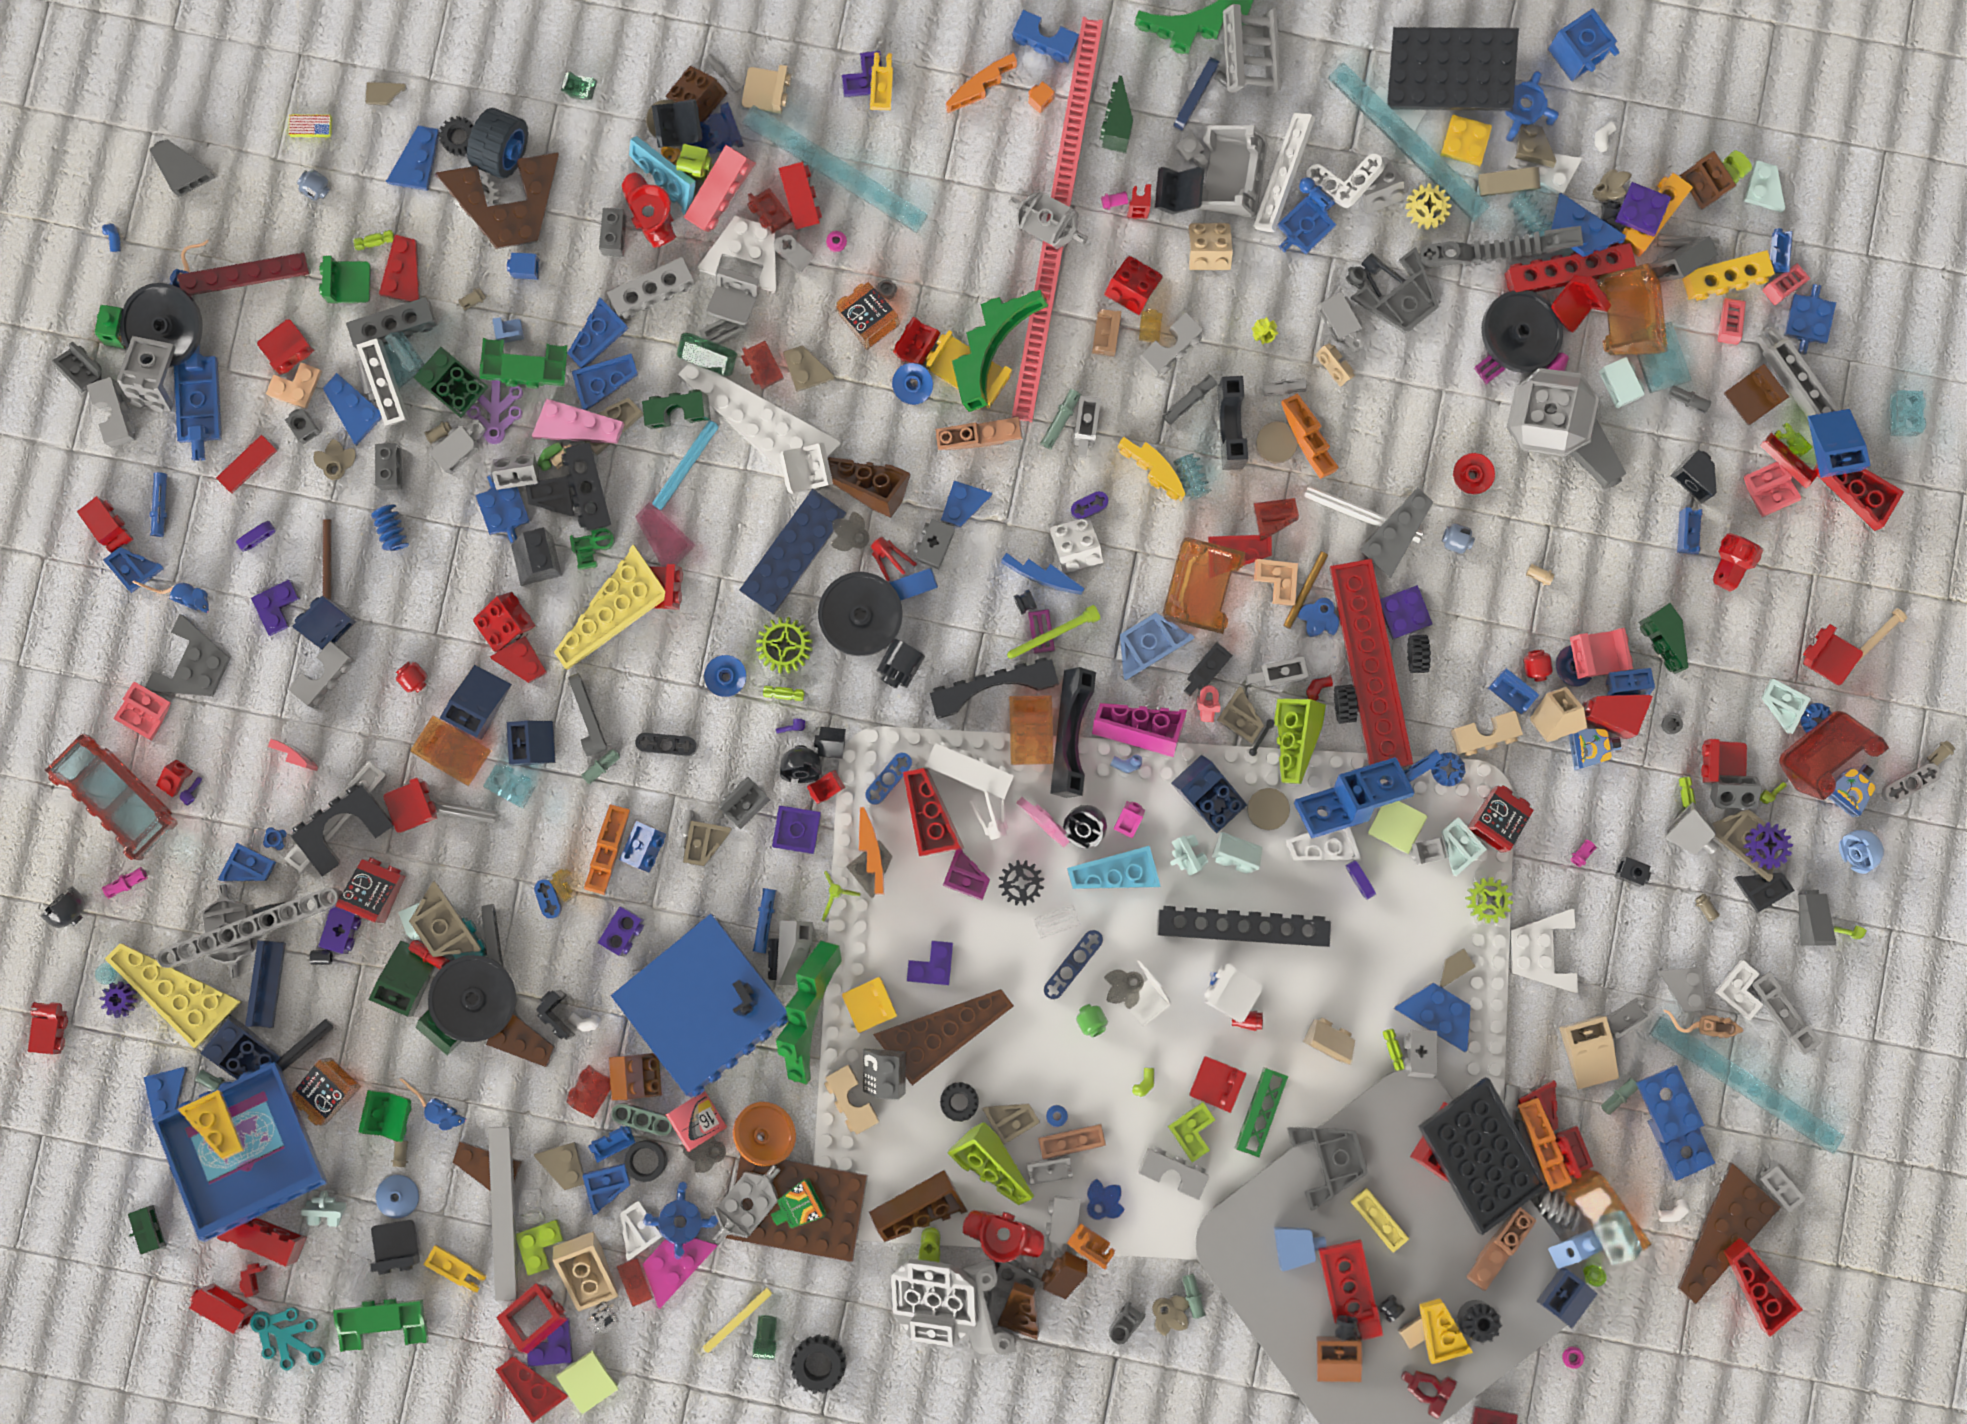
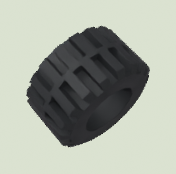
(807, 1379)

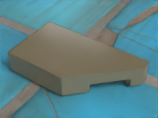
(382, 93)
(1456, 966)

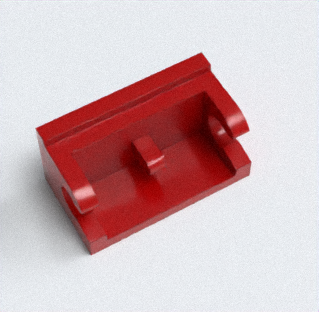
(1140, 205)

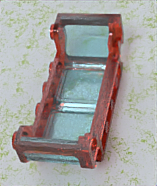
(112, 795)

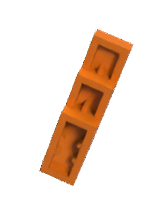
(975, 87)
(1307, 434)
(869, 844)
(607, 849)
(1544, 1144)

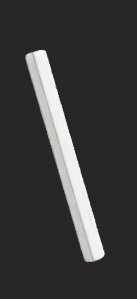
(1350, 508)

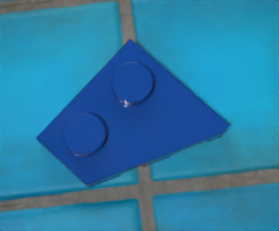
(963, 503)
(131, 568)
(246, 865)
(164, 1090)
(605, 1185)

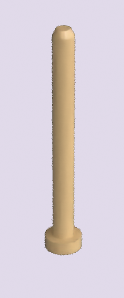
(1898, 616)

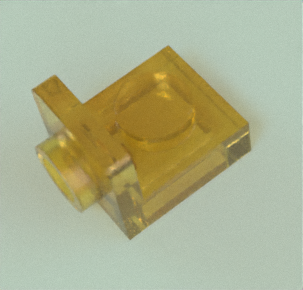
(1150, 325)
(563, 889)

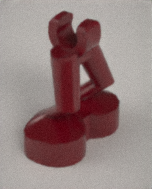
(1444, 1390)

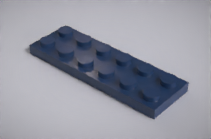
(792, 552)

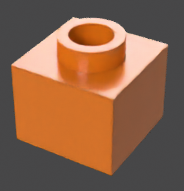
(1041, 96)

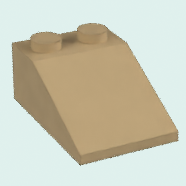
(1330, 1041)
(584, 1271)

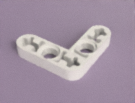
(1344, 187)

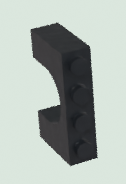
(1233, 446)
(357, 802)

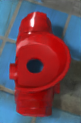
(640, 194)
(1022, 1240)

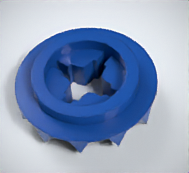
(1813, 711)
(1454, 777)

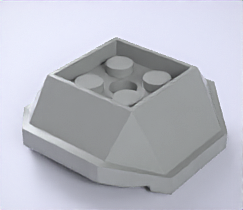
(1566, 428)
(933, 1318)

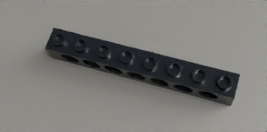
(1319, 937)

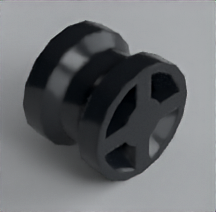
(1025, 602)
(1391, 1308)
(1346, 1327)

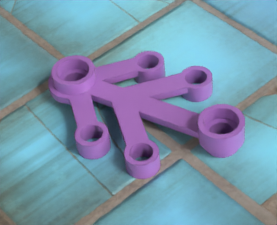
(495, 408)

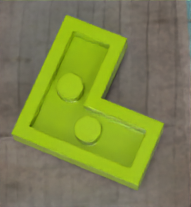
(1186, 1131)
(532, 1244)

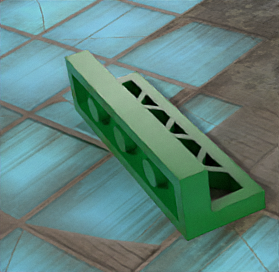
(1253, 1112)

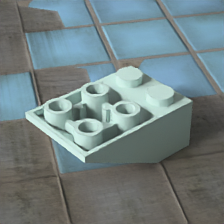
(1237, 852)

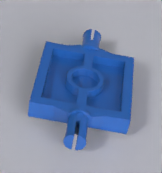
(1306, 226)
(1810, 319)
(502, 510)

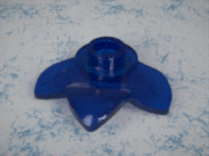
(1106, 1198)

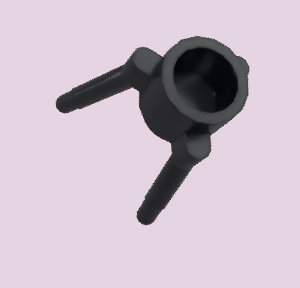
(1374, 265)

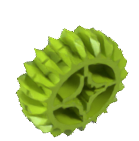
(775, 642)

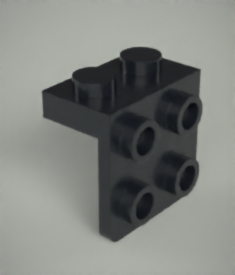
(677, 123)
(1179, 190)
(549, 1002)
(394, 1246)

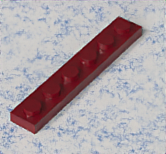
(244, 274)

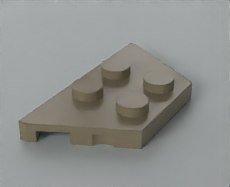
(1732, 833)
(441, 925)

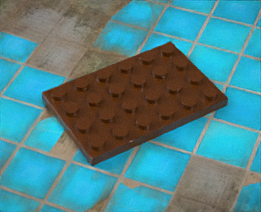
(829, 1236)

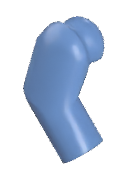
(1128, 765)

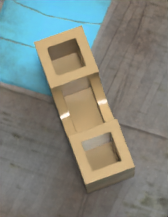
(1505, 728)
(858, 1117)

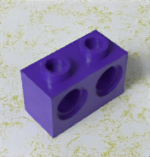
(616, 927)

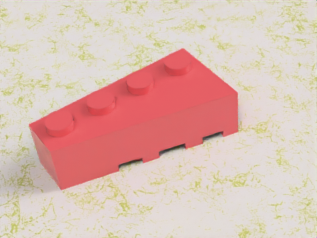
(719, 188)

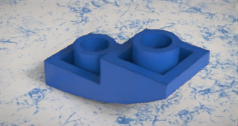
(915, 584)

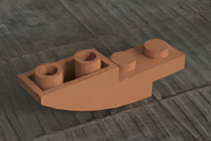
(979, 435)
(1500, 1248)

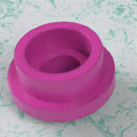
(836, 247)
(1579, 1357)

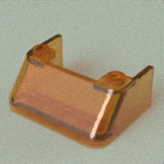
(1597, 1198)

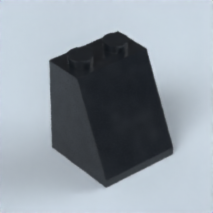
(535, 556)

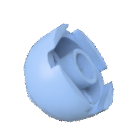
(1862, 850)

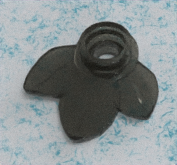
(846, 532)
(1121, 988)
(703, 1155)

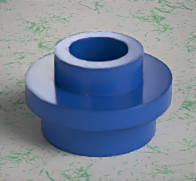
(1057, 1108)

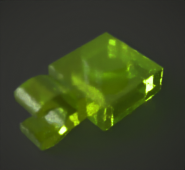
(1796, 441)

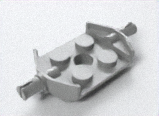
(1058, 230)
(222, 913)
(734, 1217)

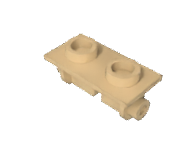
(1329, 357)

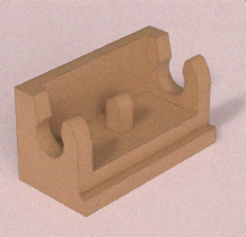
(1106, 332)

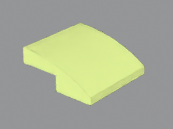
(1398, 825)
(587, 1382)

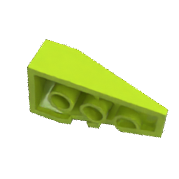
(1298, 730)
(987, 1156)

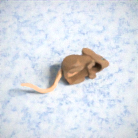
(1712, 1026)

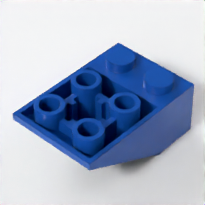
(1838, 443)

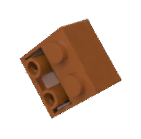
(635, 1076)
(1339, 1359)

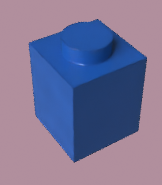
(523, 266)

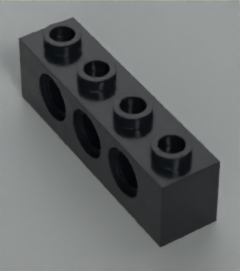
(584, 454)

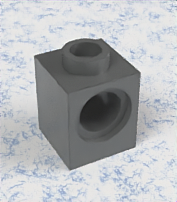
(310, 429)

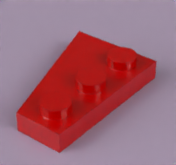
(401, 271)

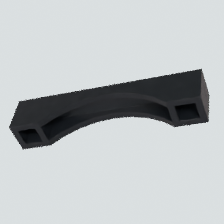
(1035, 676)
(1067, 770)

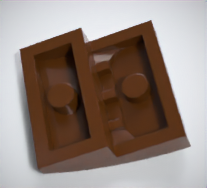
(1709, 180)

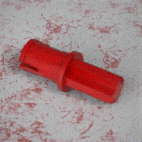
(422, 951)

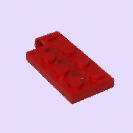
(1362, 1293)

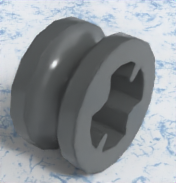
(1677, 719)

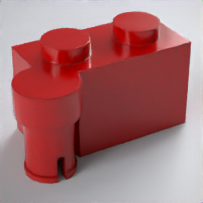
(104, 524)
(47, 1028)

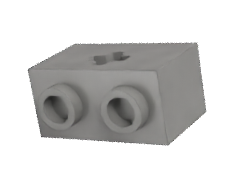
(1427, 1044)

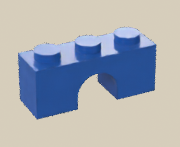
(1059, 46)

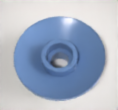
(407, 1193)

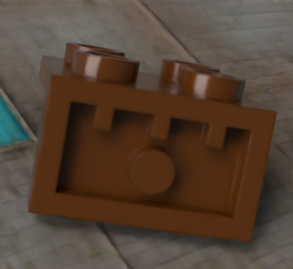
(698, 86)
(1756, 394)

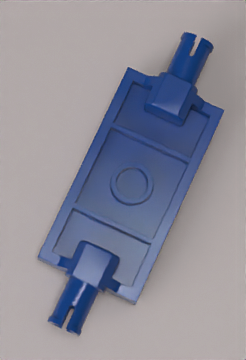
(197, 402)

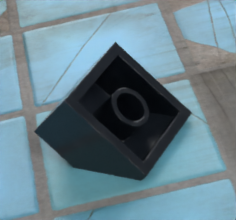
(1697, 475)

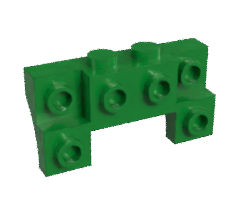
(523, 369)
(380, 1317)

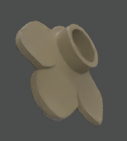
(1611, 185)
(334, 457)
(1173, 1316)

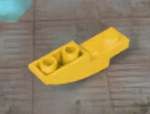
(1161, 472)

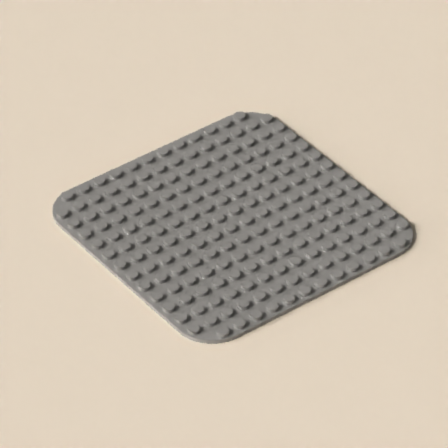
(1293, 1305)

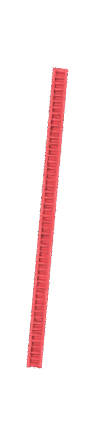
(1061, 191)

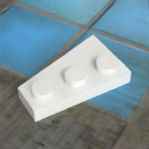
(1555, 178)
(1332, 846)

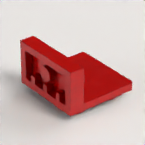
(1217, 1084)

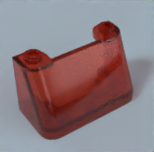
(1824, 750)

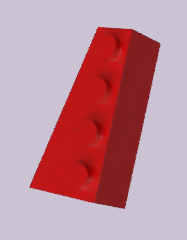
(929, 816)

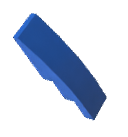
(1051, 577)

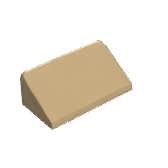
(1413, 1332)

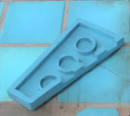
(664, 173)
(1122, 870)

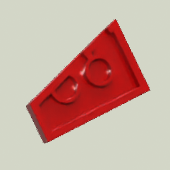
(1250, 544)
(530, 1389)

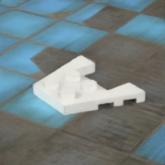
(745, 242)
(1534, 951)

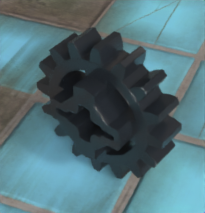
(1019, 873)

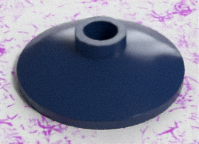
(1564, 670)

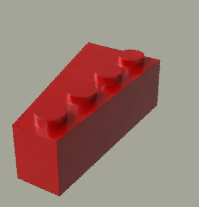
(1866, 495)
(267, 1241)
(1764, 1292)

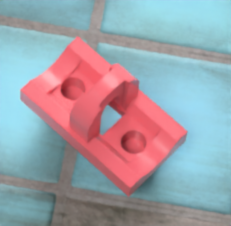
(1208, 707)

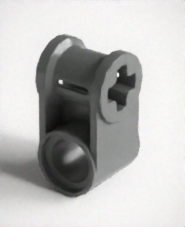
(1126, 1322)

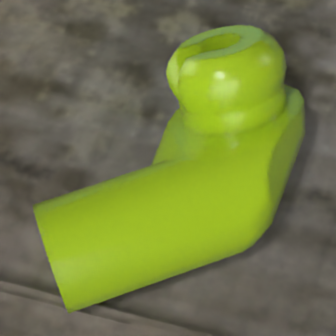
(1146, 1085)

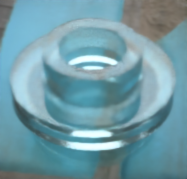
(99, 974)

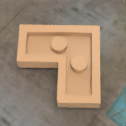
(297, 391)
(1282, 575)

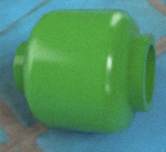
(1091, 1020)

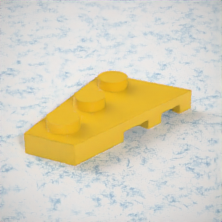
(214, 1123)
(1441, 1333)

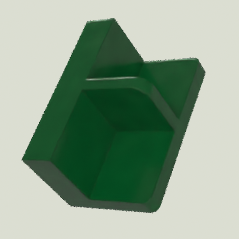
(146, 1229)

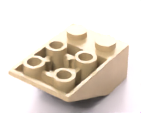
(1590, 1051)

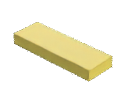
(1379, 1220)

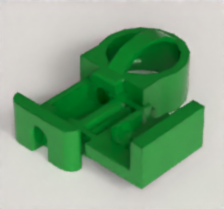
(585, 546)

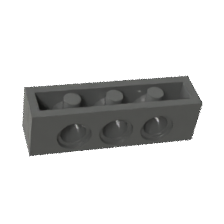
(425, 321)

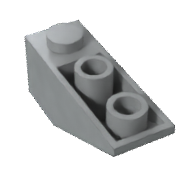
(793, 947)

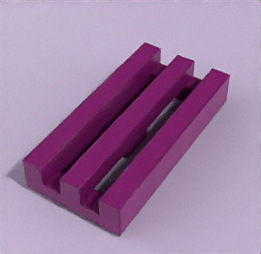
(1482, 373)
(1044, 649)

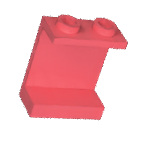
(1601, 653)

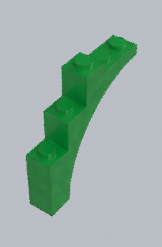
(1184, 28)
(1000, 320)
(802, 1009)

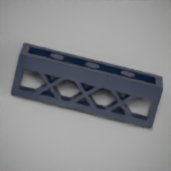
(265, 984)

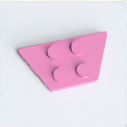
(1045, 821)

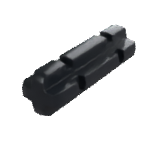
(773, 943)

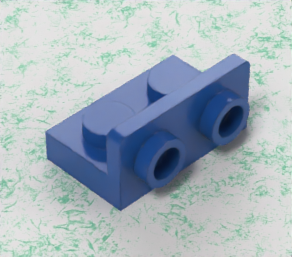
(642, 847)

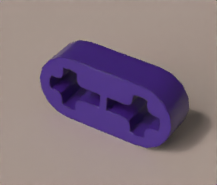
(1086, 501)
(255, 536)
(1360, 880)

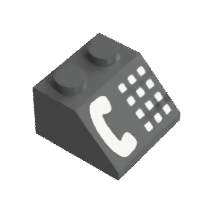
(884, 1073)

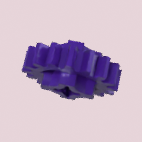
(1768, 836)

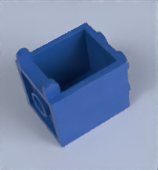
(1583, 45)

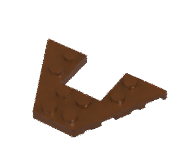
(510, 222)

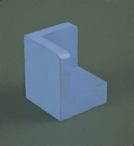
(508, 330)

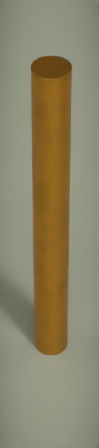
(1305, 590)

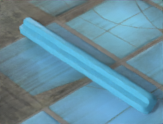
(685, 465)

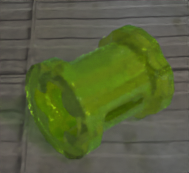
(1598, 1271)

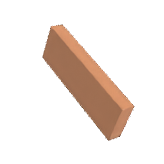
(1072, 1141)

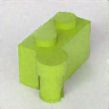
(695, 162)

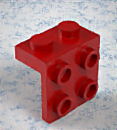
(1133, 284)
(1578, 300)
(285, 347)
(671, 580)
(503, 621)
(1832, 656)
(1723, 759)
(410, 805)
(1573, 1151)

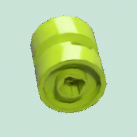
(1737, 165)

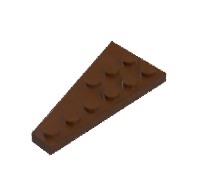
(942, 1033)
(1736, 1213)

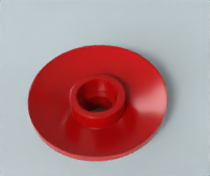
(1480, 466)

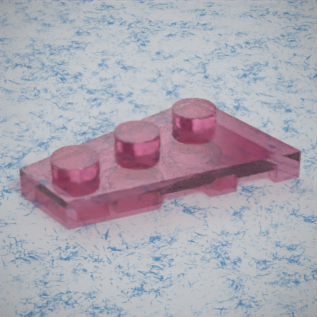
(663, 536)

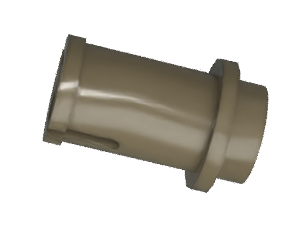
(472, 299)
(438, 432)
(1941, 753)
(1707, 907)
(400, 1154)

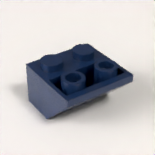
(531, 742)
(1567, 1297)

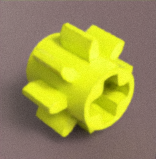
(1264, 330)

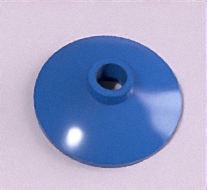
(905, 390)
(720, 666)

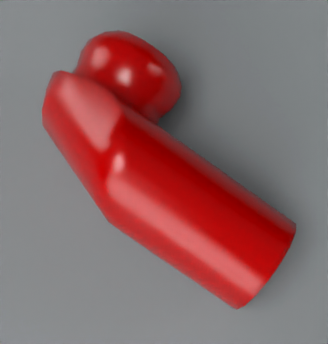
(1316, 686)

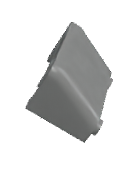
(1234, 169)
(983, 1336)

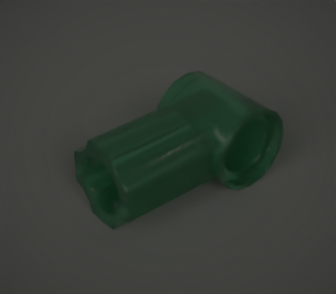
(765, 1344)

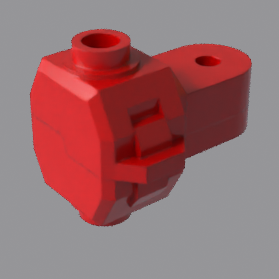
(1736, 557)

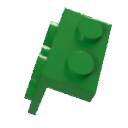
(345, 281)
(385, 1115)

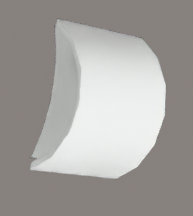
(1152, 999)

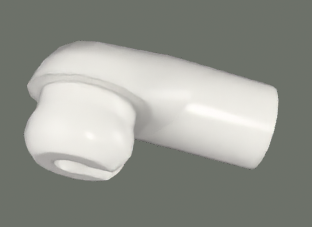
(1601, 137)
(584, 1024)
(1677, 1213)

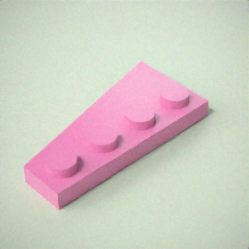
(575, 424)

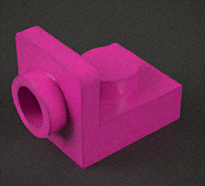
(1129, 819)

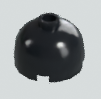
(800, 764)
(1085, 826)
(65, 909)

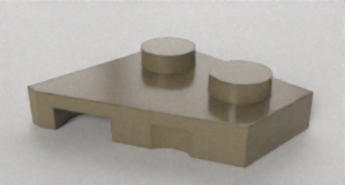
(1534, 146)
(806, 369)
(1241, 717)
(703, 842)
(1011, 1120)
(563, 1165)

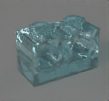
(1901, 411)
(507, 790)
(1621, 1236)

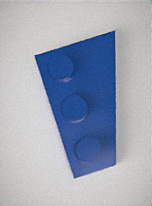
(416, 160)
(597, 335)
(602, 379)
(353, 409)

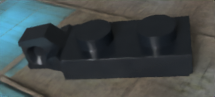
(1207, 668)

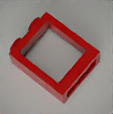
(222, 1308)
(513, 1330)

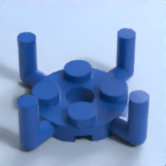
(1523, 115)
(683, 1209)

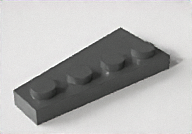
(1393, 538)

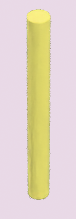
(739, 1318)

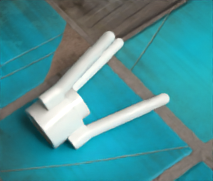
(996, 828)

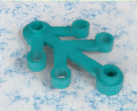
(285, 1336)

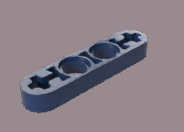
(1196, 93)
(1071, 963)

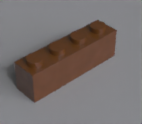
(918, 1207)

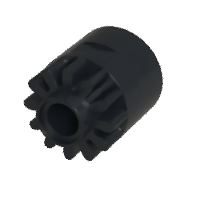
(899, 664)
(1471, 1313)

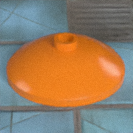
(775, 1128)

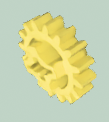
(1435, 201)

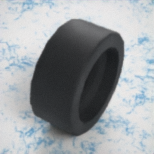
(662, 1161)

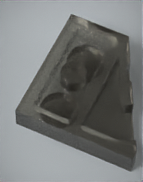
(859, 869)

